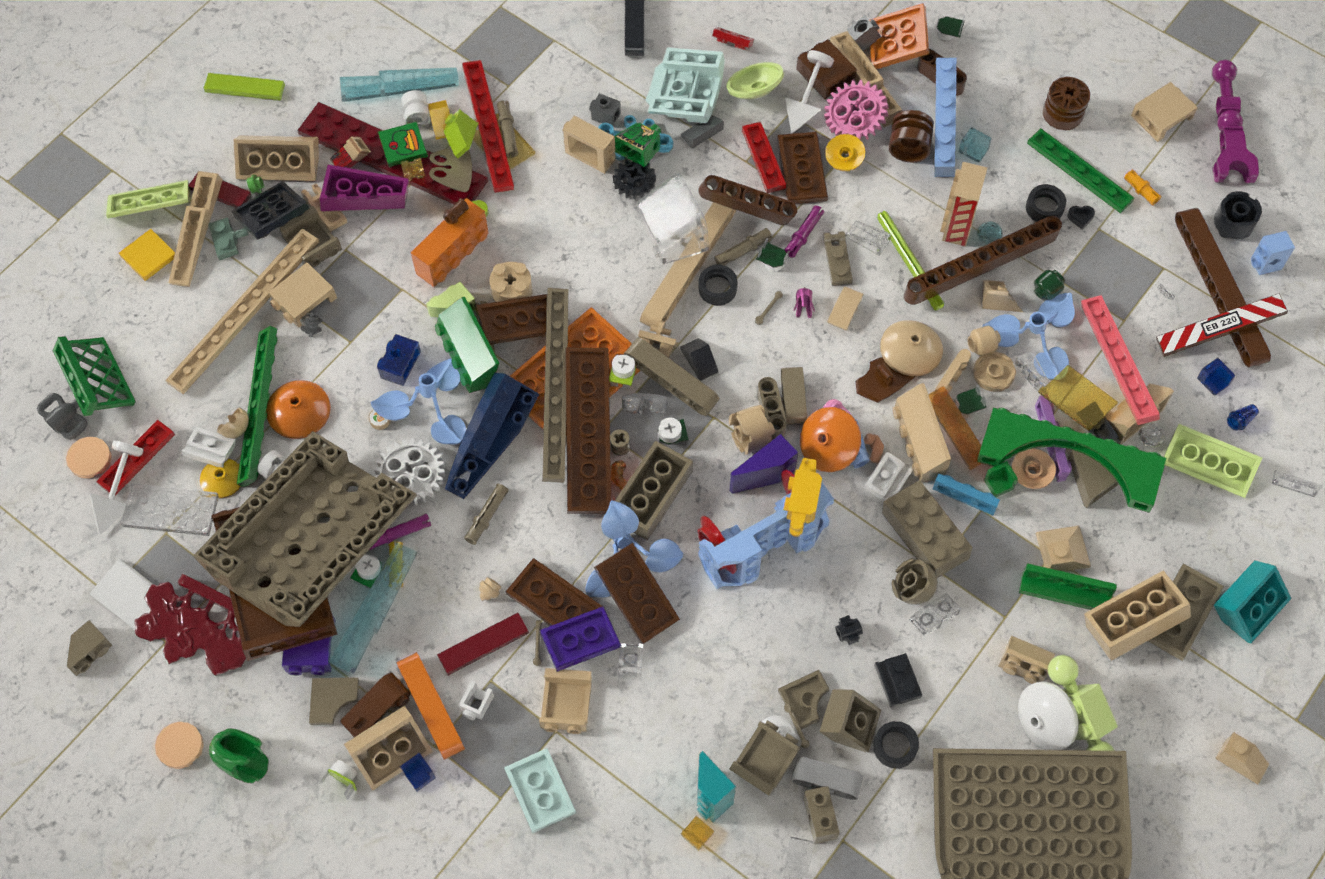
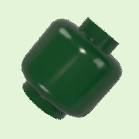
(1049, 284)

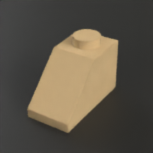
(1243, 757)

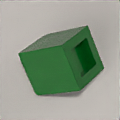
(1000, 479)

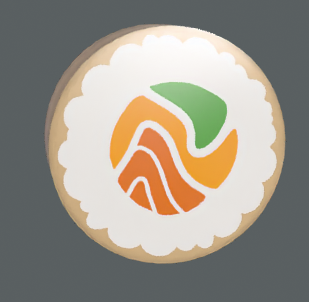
(377, 421)

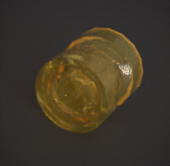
(413, 169)

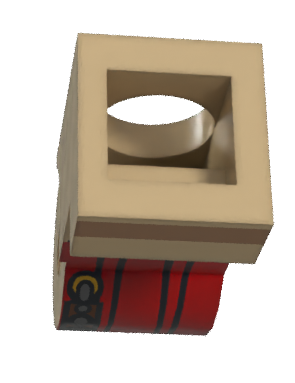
(350, 153)

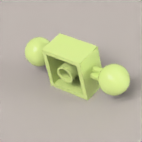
(1089, 701)

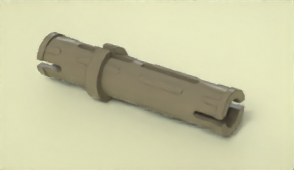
(506, 122)
(751, 243)
(482, 521)

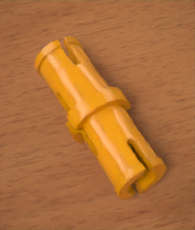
(1142, 187)

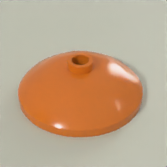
(302, 418)
(841, 442)

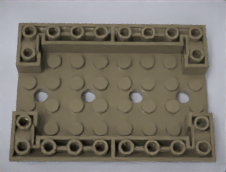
(285, 516)

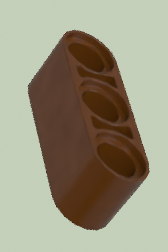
(927, 67)

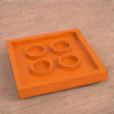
(902, 36)

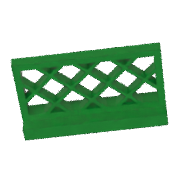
(78, 377)

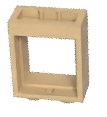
(589, 144)

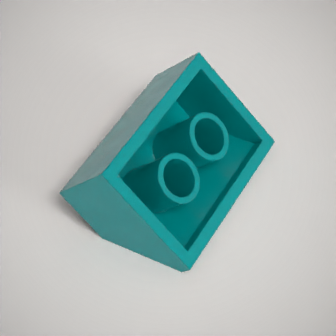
(1253, 600)
(714, 790)

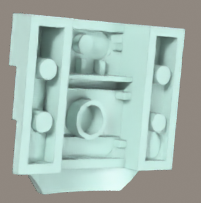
(686, 84)

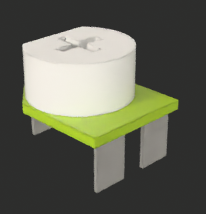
(622, 371)
(343, 774)

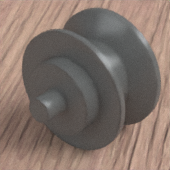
(311, 324)

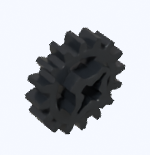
(634, 179)

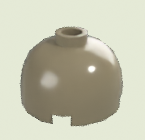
(914, 582)

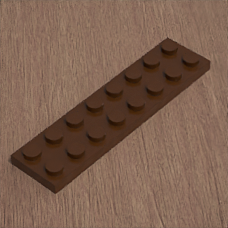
(587, 430)

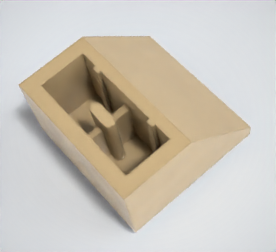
(1025, 660)

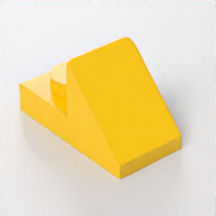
(438, 113)

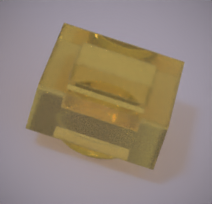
(697, 833)

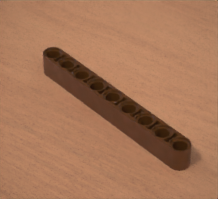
(982, 260)
(1220, 283)

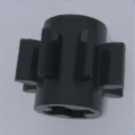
(848, 630)

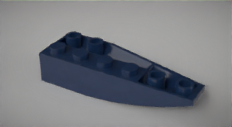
(490, 431)

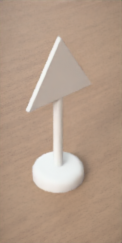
(800, 112)
(107, 509)

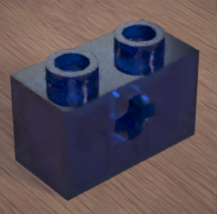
(399, 359)

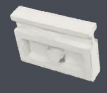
(209, 447)
(888, 477)

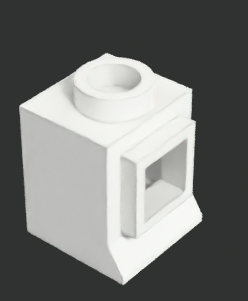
(474, 693)

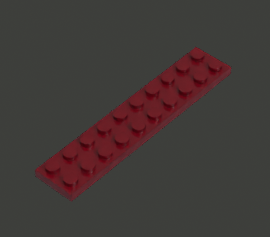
(336, 127)

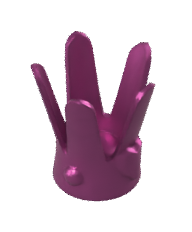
(804, 299)

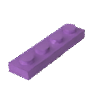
(1045, 411)

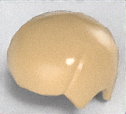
(236, 426)

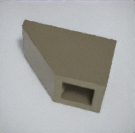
(85, 647)

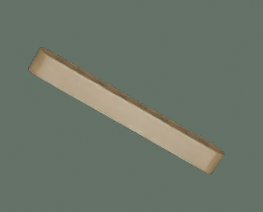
(684, 270)

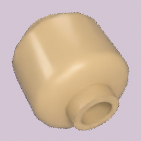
(984, 340)

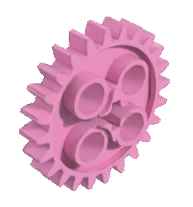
(856, 110)

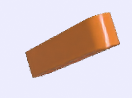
(430, 706)

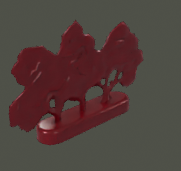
(189, 627)

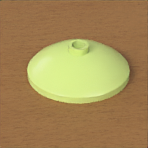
(755, 80)

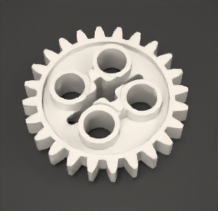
(402, 457)

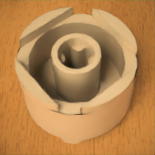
(510, 281)
(751, 429)

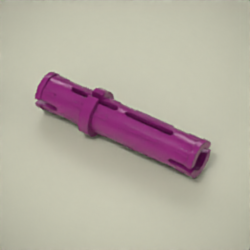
(800, 237)
(402, 530)

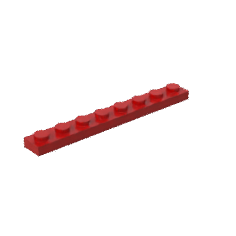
(488, 126)

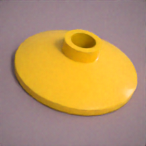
(847, 145)
(224, 485)

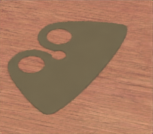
(459, 175)

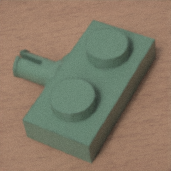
(225, 238)

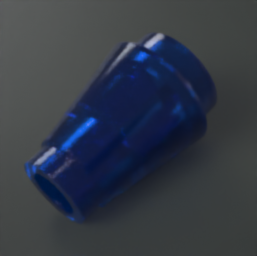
(1242, 417)

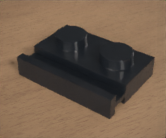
(898, 680)

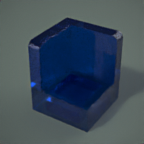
(1216, 376)
(418, 772)

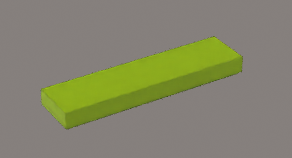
(244, 86)

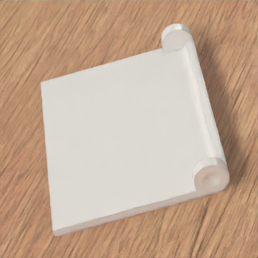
(123, 592)

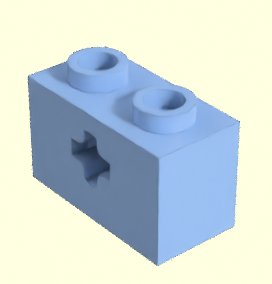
(1272, 253)

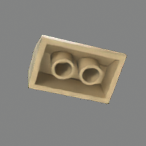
(1123, 419)
(387, 746)

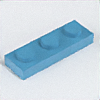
(966, 494)

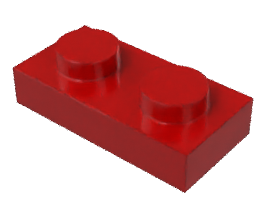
(726, 36)

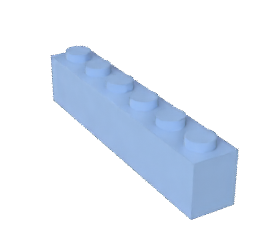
(945, 117)

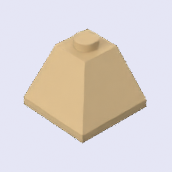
(1063, 549)

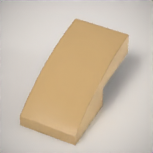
(845, 308)

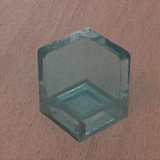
(975, 144)

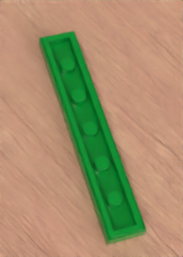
(1080, 170)

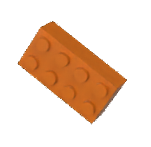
(449, 245)

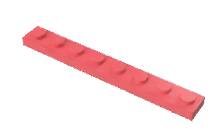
(1120, 360)

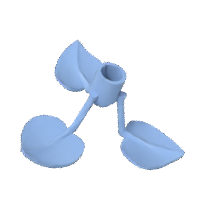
(1057, 311)
(394, 404)
(618, 525)

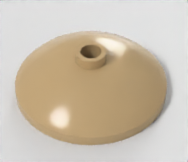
(909, 356)

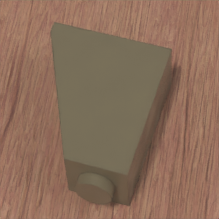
(1091, 478)

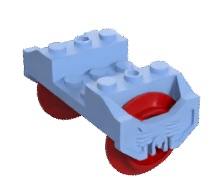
(736, 555)

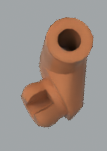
(876, 446)

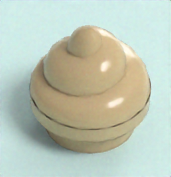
(489, 589)

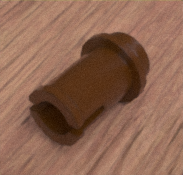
(451, 215)

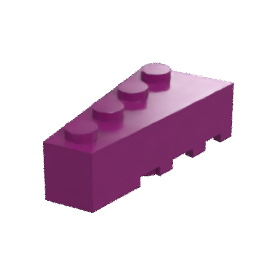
(361, 190)

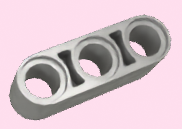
(818, 774)

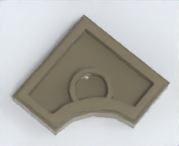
(805, 696)
(329, 697)

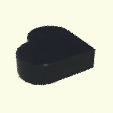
(1081, 215)

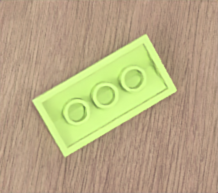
(148, 199)
(1212, 460)

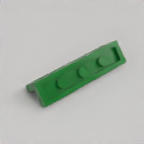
(1065, 587)

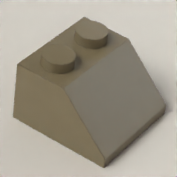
(850, 719)

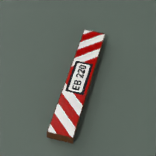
(1221, 325)

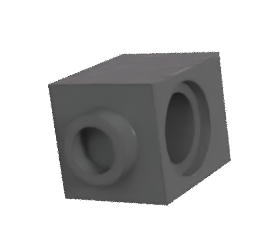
(864, 32)

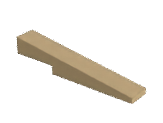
(865, 70)
(194, 228)

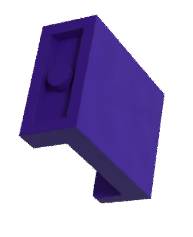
(308, 658)

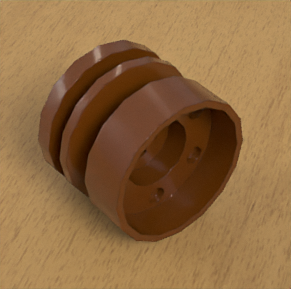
(1066, 103)
(911, 136)

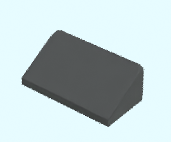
(702, 131)

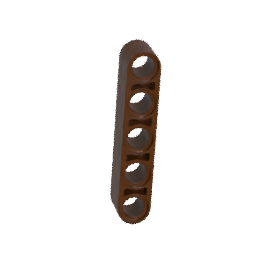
(738, 202)

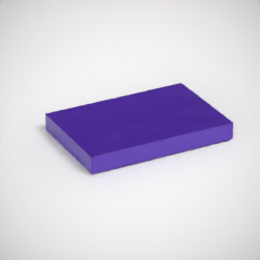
(580, 639)

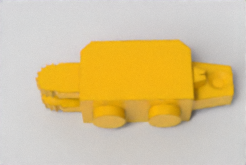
(804, 496)

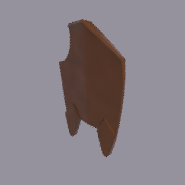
(880, 381)

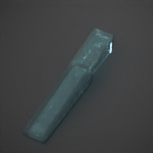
(396, 82)
(373, 609)

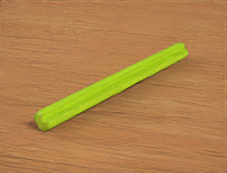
(906, 253)

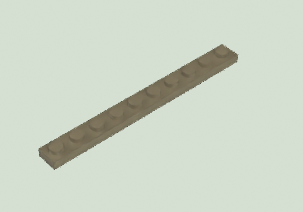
(555, 386)

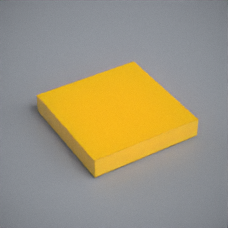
(147, 254)

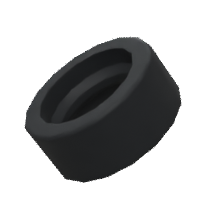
(1048, 191)
(717, 298)
(903, 728)

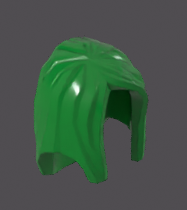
(239, 755)

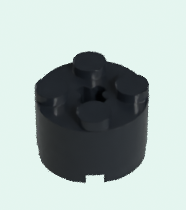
(1237, 215)

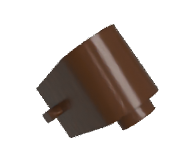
(384, 695)

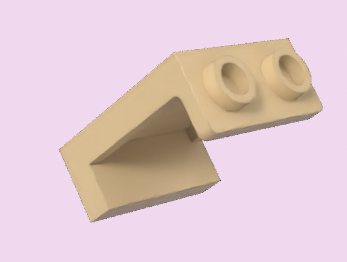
(1163, 110)
(301, 294)
(566, 700)

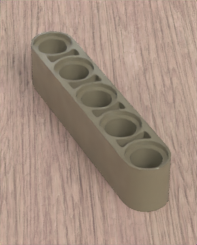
(672, 377)

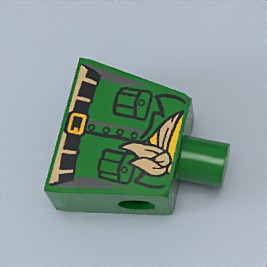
(638, 143)

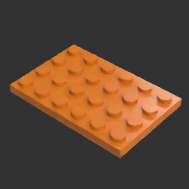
(585, 332)

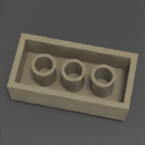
(655, 486)
(926, 528)

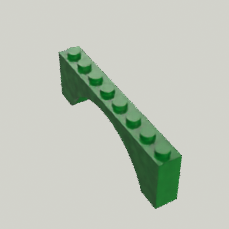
(1133, 469)

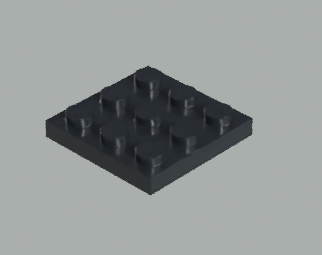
(270, 210)

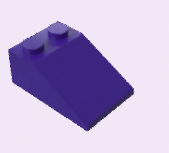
(765, 466)

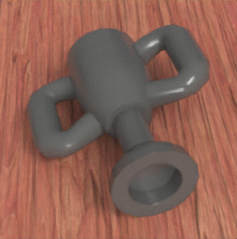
(62, 416)

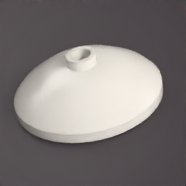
(1048, 716)

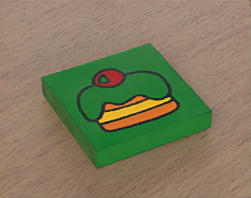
(402, 144)

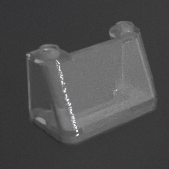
(673, 220)

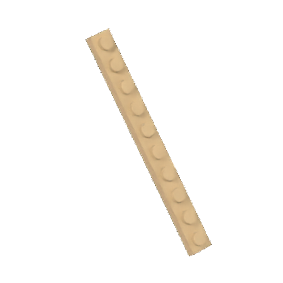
(241, 312)

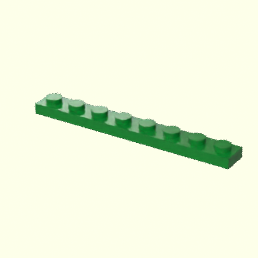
(257, 406)

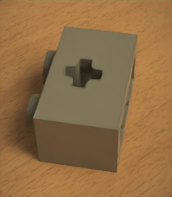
(821, 815)

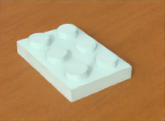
(540, 790)

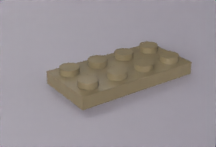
(1201, 595)

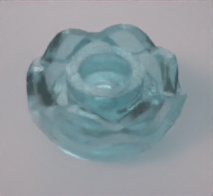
(985, 228)

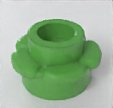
(255, 184)

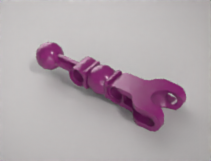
(1230, 122)

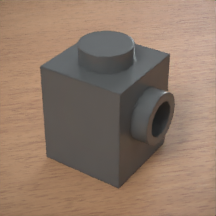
(605, 109)

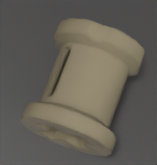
(620, 443)

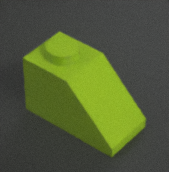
(460, 132)

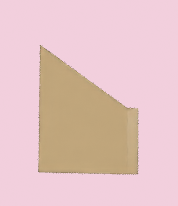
(997, 297)

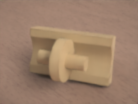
(666, 343)

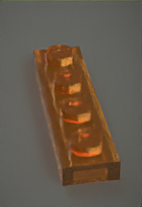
(956, 427)

